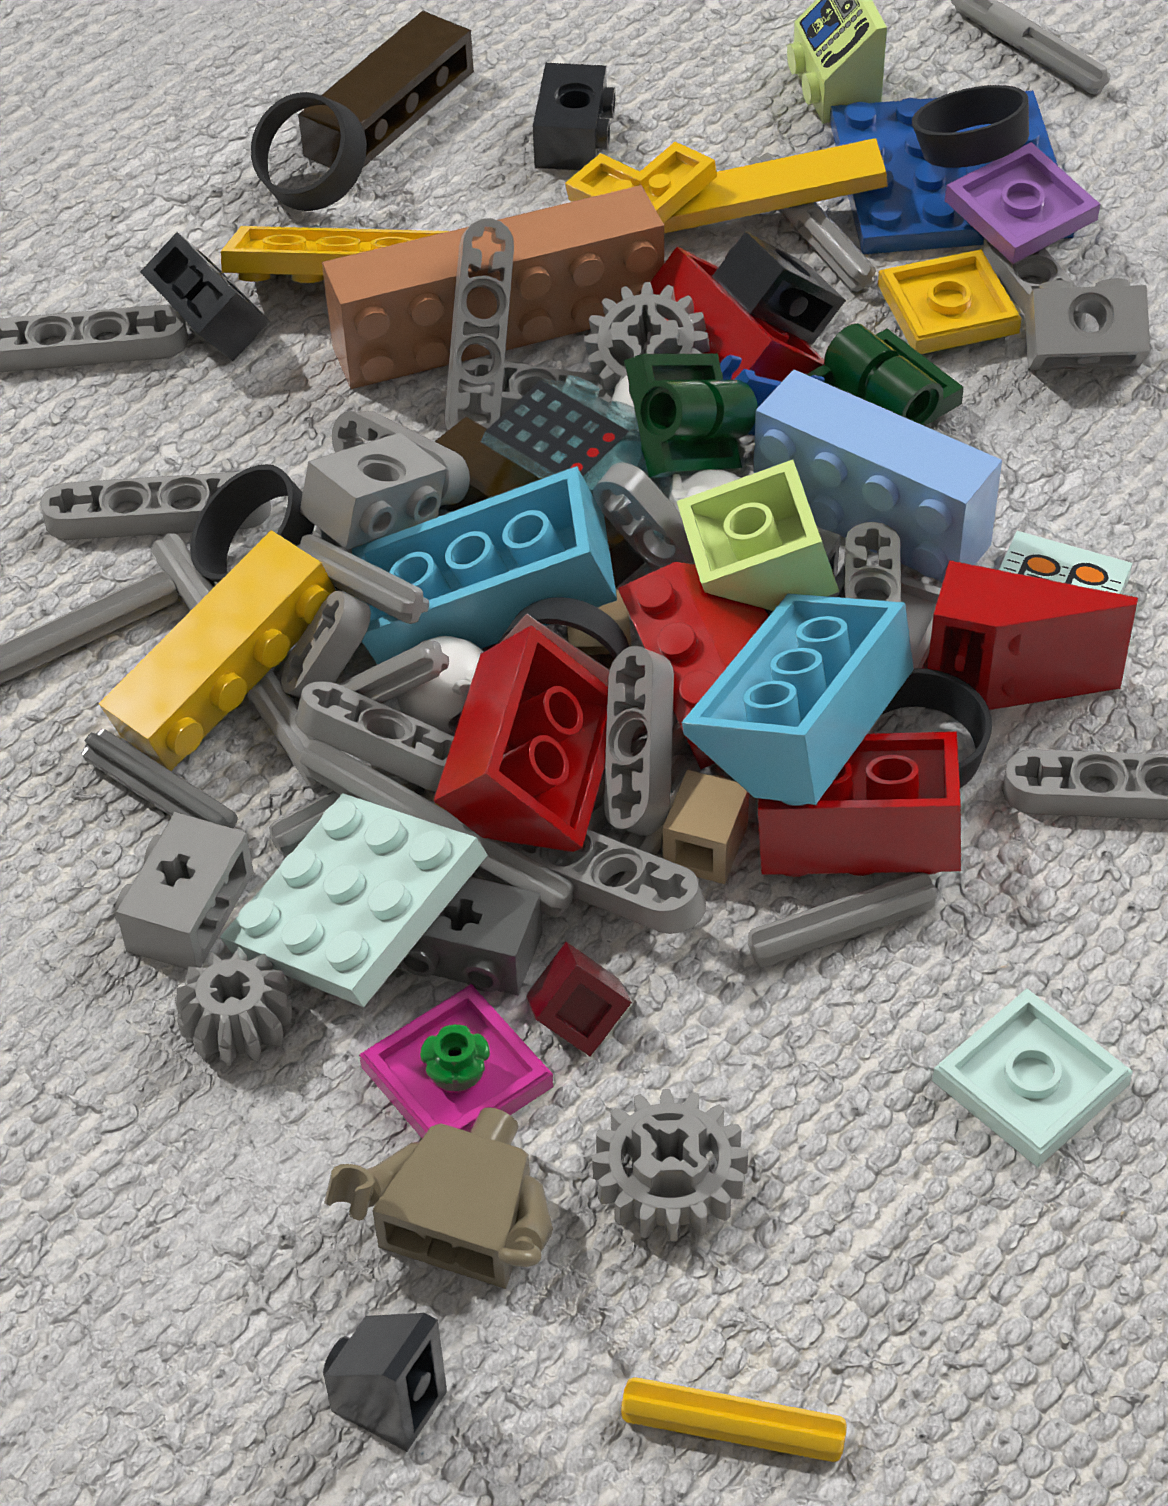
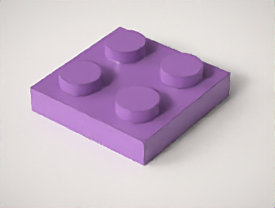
(1022, 202)

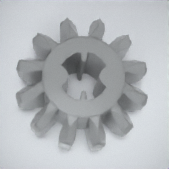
(233, 1006)

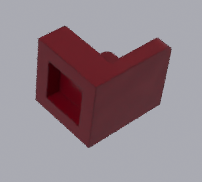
(578, 999)

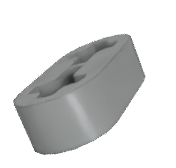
(326, 643)

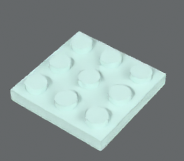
(354, 897)

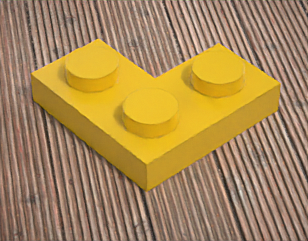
(667, 180)

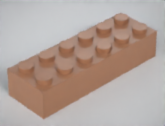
(397, 301)

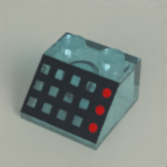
(567, 427)

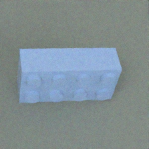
(882, 469)

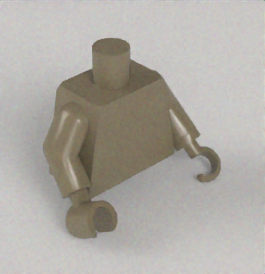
(454, 1200)

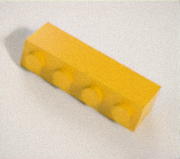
(218, 651)

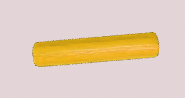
(734, 1419)

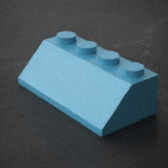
(803, 694)

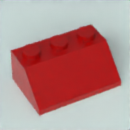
(729, 326)
(691, 630)
(528, 746)
(882, 813)

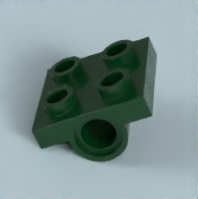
(888, 374)
(688, 413)

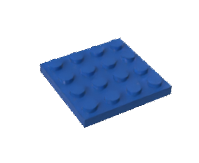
(912, 207)

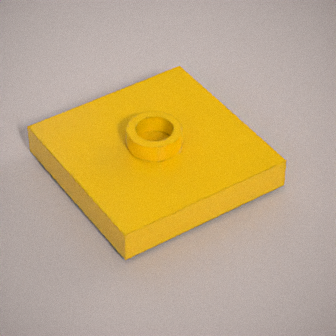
(949, 302)

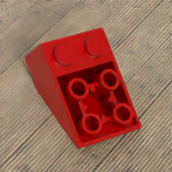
(1028, 636)

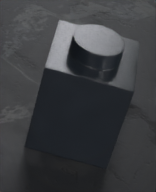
(388, 1375)

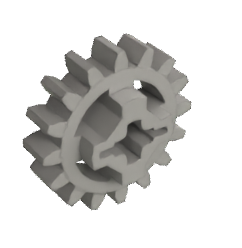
(627, 325)
(670, 1164)

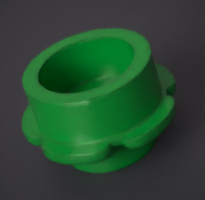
(460, 1071)

